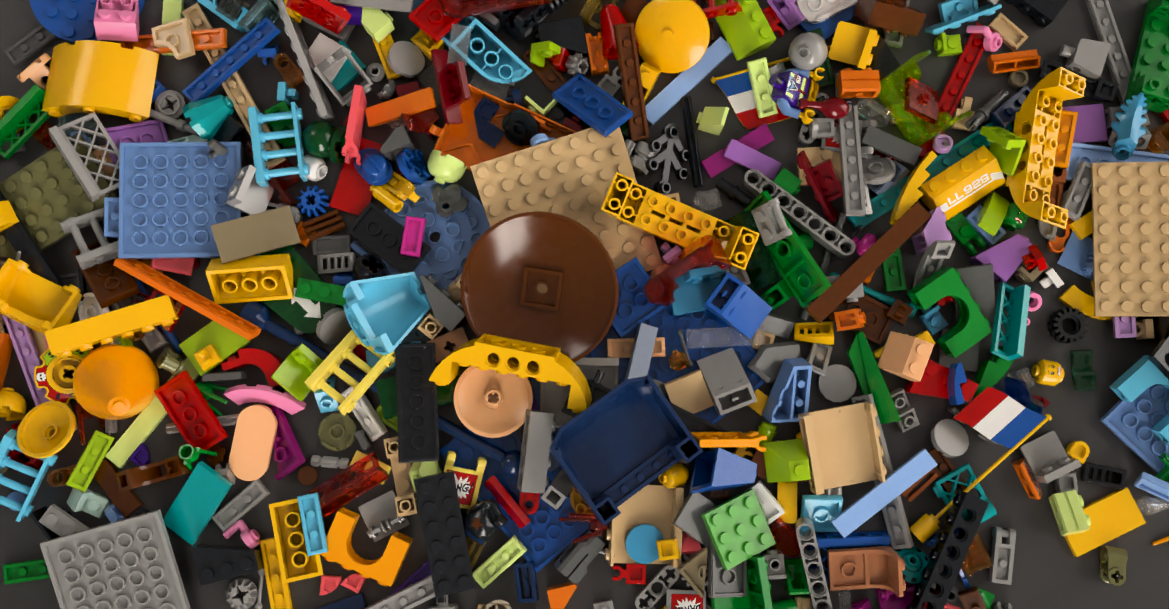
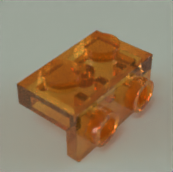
(976, 558)

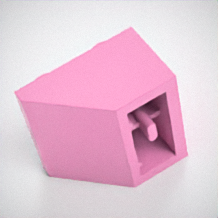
(117, 20)

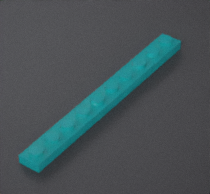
(885, 201)

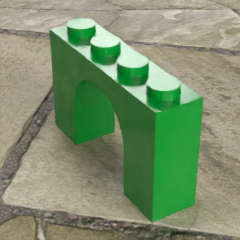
(971, 324)

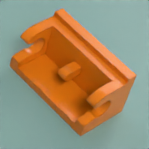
(597, 63)

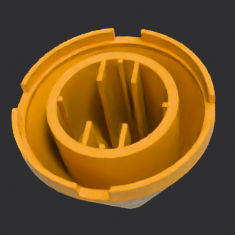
(115, 381)

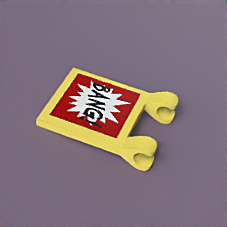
(466, 480)

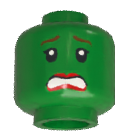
(1014, 218)

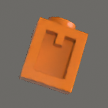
(849, 319)

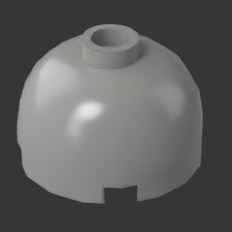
(808, 51)

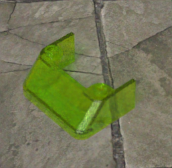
(893, 94)

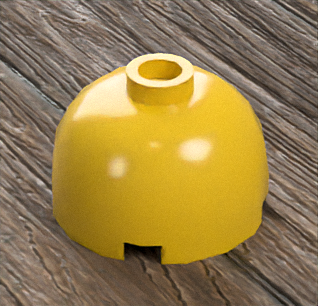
(12, 405)

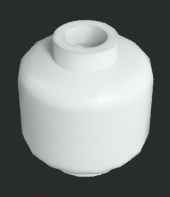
(317, 168)

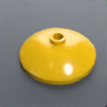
(46, 429)

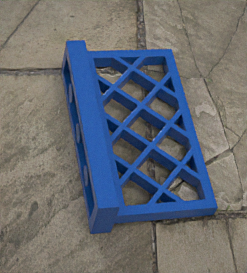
(853, 540)

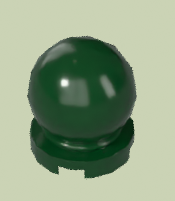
(325, 140)

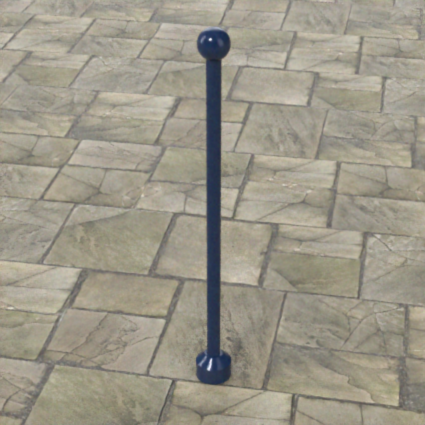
(260, 316)

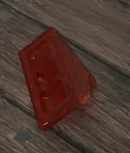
(785, 538)

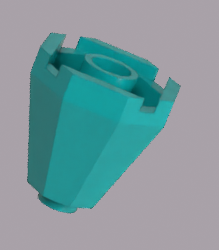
(208, 114)

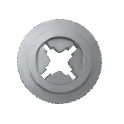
(173, 96)
(244, 585)

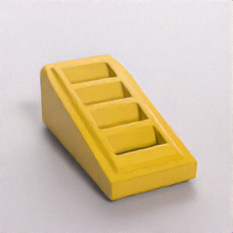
(825, 336)

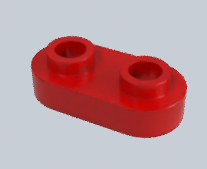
(525, 496)

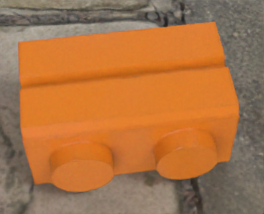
(858, 83)

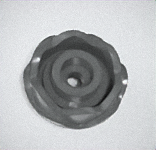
(387, 90)

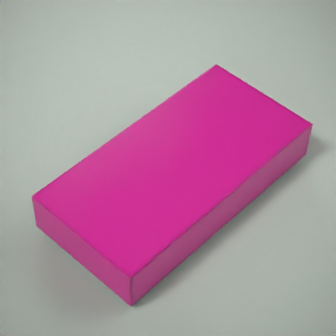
(413, 236)

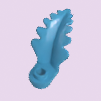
(1129, 126)

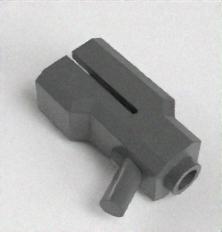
(578, 556)

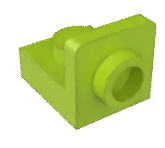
(948, 44)
(543, 50)

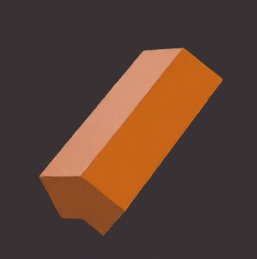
(1013, 61)

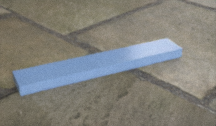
(687, 81)
(884, 493)

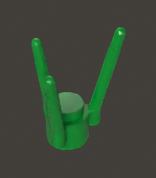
(207, 392)

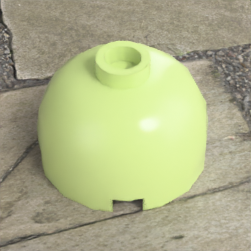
(445, 167)

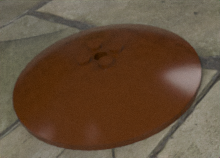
(547, 249)

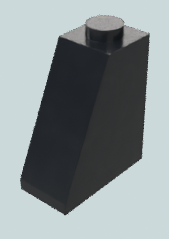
(566, 33)

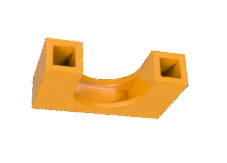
(341, 550)

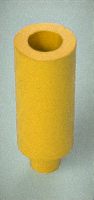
(387, 198)

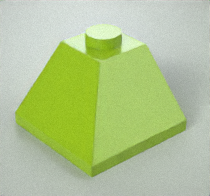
(786, 461)

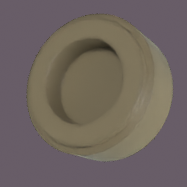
(1018, 79)

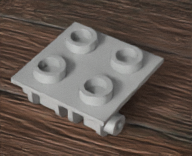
(382, 517)

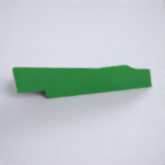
(870, 378)

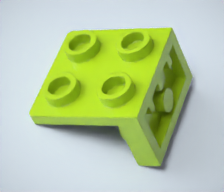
(1005, 147)
(296, 370)

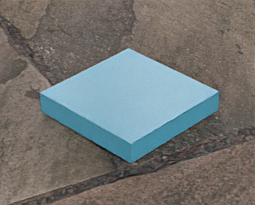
(821, 511)

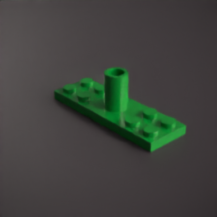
(795, 262)
(760, 586)

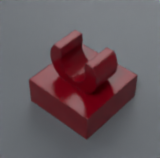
(573, 124)

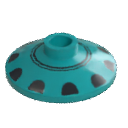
(913, 571)

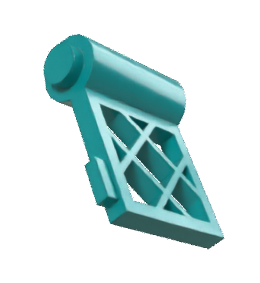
(990, 511)

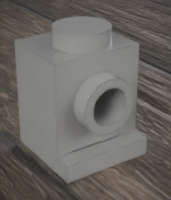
(779, 571)

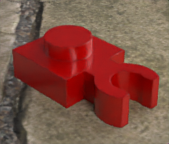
(773, 20)
(633, 573)

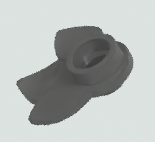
(449, 197)

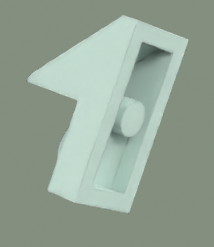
(88, 502)

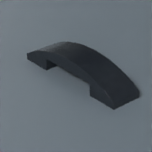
(1096, 90)

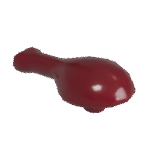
(832, 107)

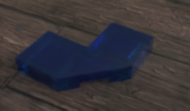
(483, 115)

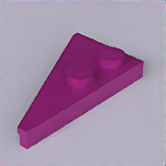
(285, 446)

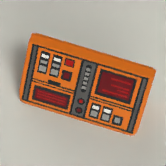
(1027, 479)

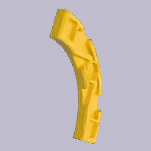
(1077, 299)

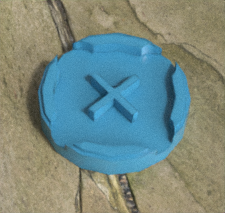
(642, 543)

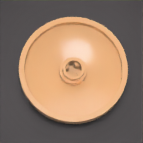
(492, 402)

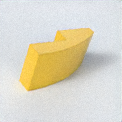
(788, 500)

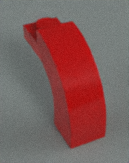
(263, 359)

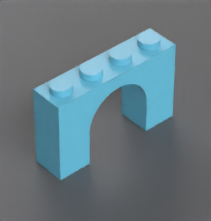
(1135, 382)

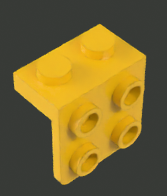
(853, 44)

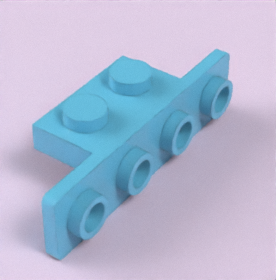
(959, 11)

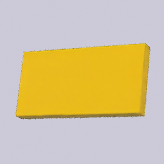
(1109, 519)

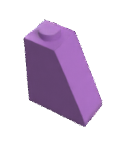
(1004, 256)

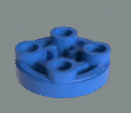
(413, 165)

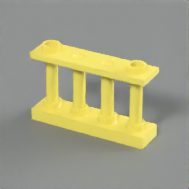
(331, 365)

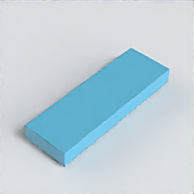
(312, 524)

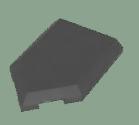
(770, 359)

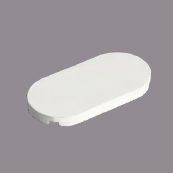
(820, 10)

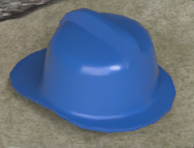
(374, 167)

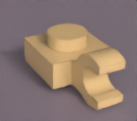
(965, 105)

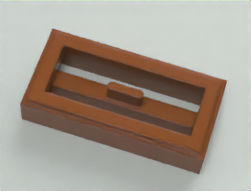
(927, 482)

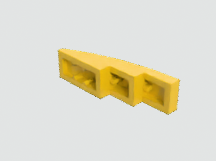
(910, 191)

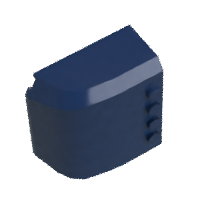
(622, 445)

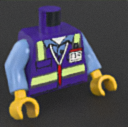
(790, 87)

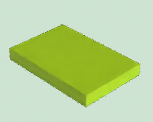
(223, 339)

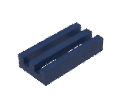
(521, 599)

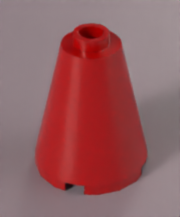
(608, 17)

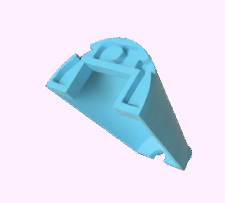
(385, 309)

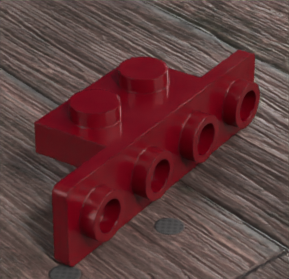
(452, 85)
(824, 182)

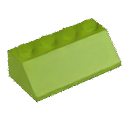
(747, 30)

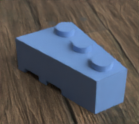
(789, 392)

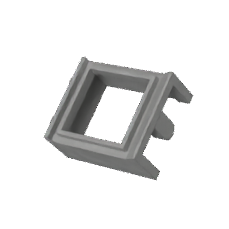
(332, 59)

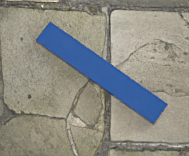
(231, 60)

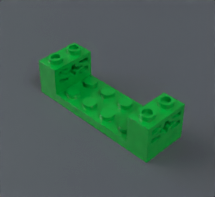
(1151, 58)

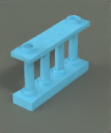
(259, 137)
(7, 444)

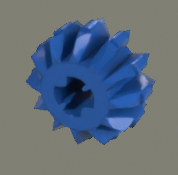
(307, 206)

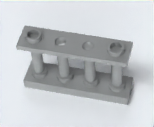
(90, 257)

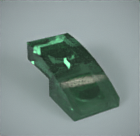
(1082, 370)

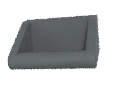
(397, 142)

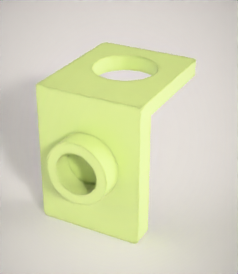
(537, 109)

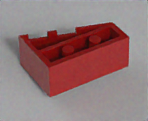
(935, 383)

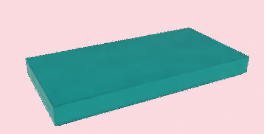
(197, 502)

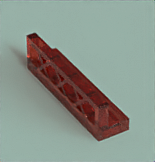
(350, 489)

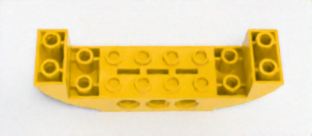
(1039, 125)
(675, 220)
(501, 354)

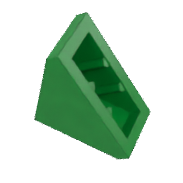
(795, 580)

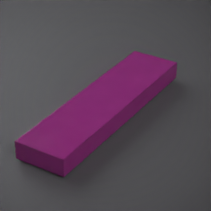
(755, 139)

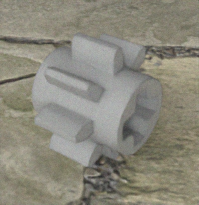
(577, 64)

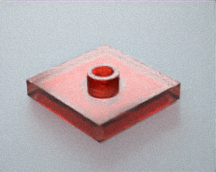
(921, 100)

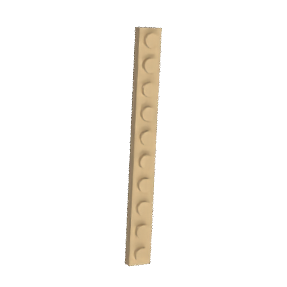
(234, 84)

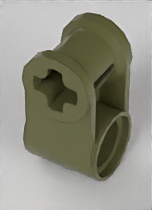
(170, 361)
(1113, 561)

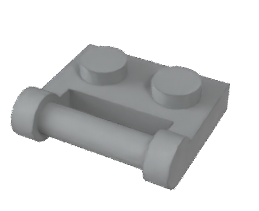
(768, 220)

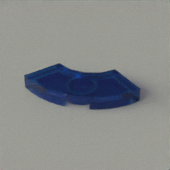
(1018, 391)

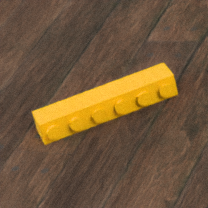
(111, 325)

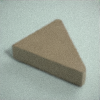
(695, 570)

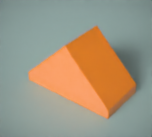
(560, 594)

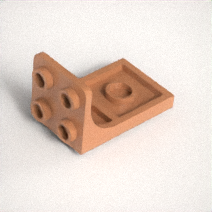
(866, 569)

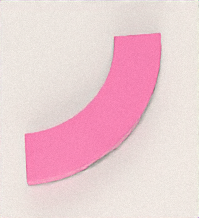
(264, 394)

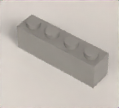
(535, 451)

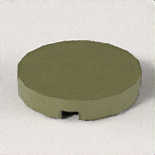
(337, 431)

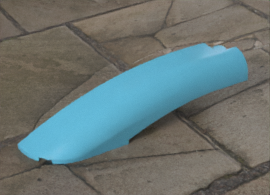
(489, 54)

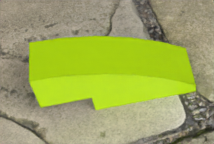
(992, 213)

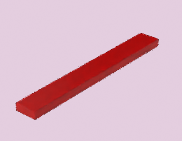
(958, 80)

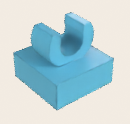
(285, 93)

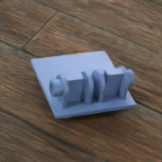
(1078, 256)

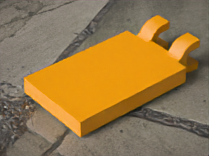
(730, 439)

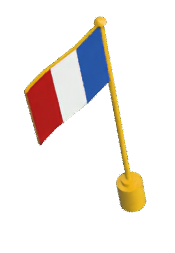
(740, 96)
(999, 420)

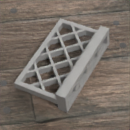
(74, 160)

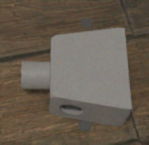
(1086, 57)

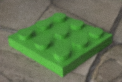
(738, 529)

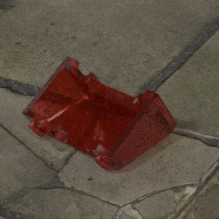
(703, 252)

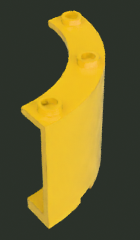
(100, 80)

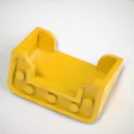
(34, 299)

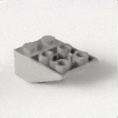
(726, 381)

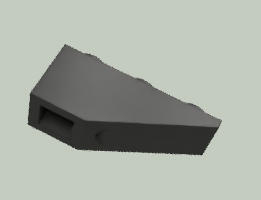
(444, 308)

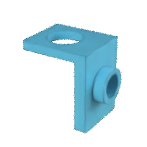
(324, 401)

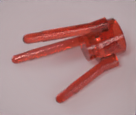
(82, 414)
(593, 524)

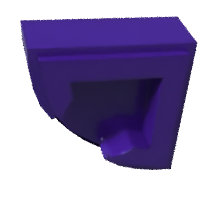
(140, 456)

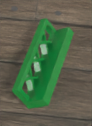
(18, 118)

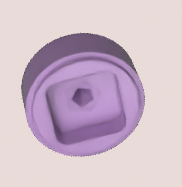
(942, 143)

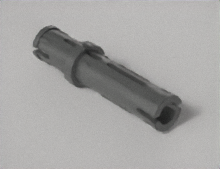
(982, 114)

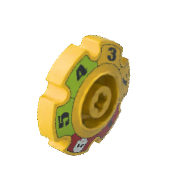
(52, 375)

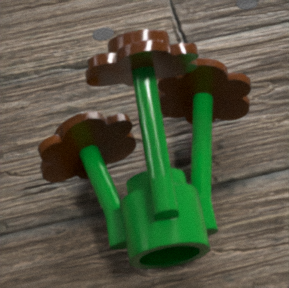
(190, 454)

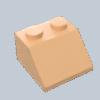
(905, 356)

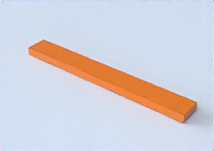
(188, 297)

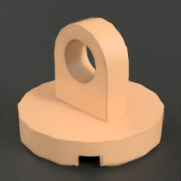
(36, 71)

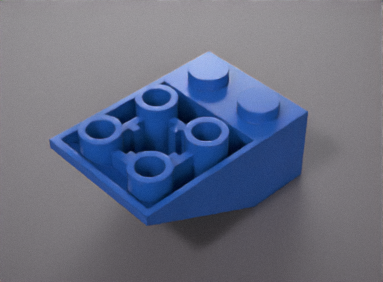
(737, 305)

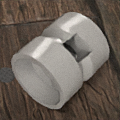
(640, 156)

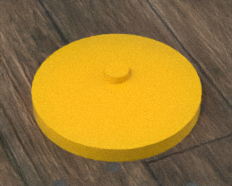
(672, 34)

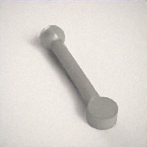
(259, 605)

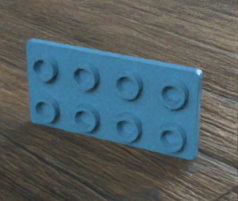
(695, 288)

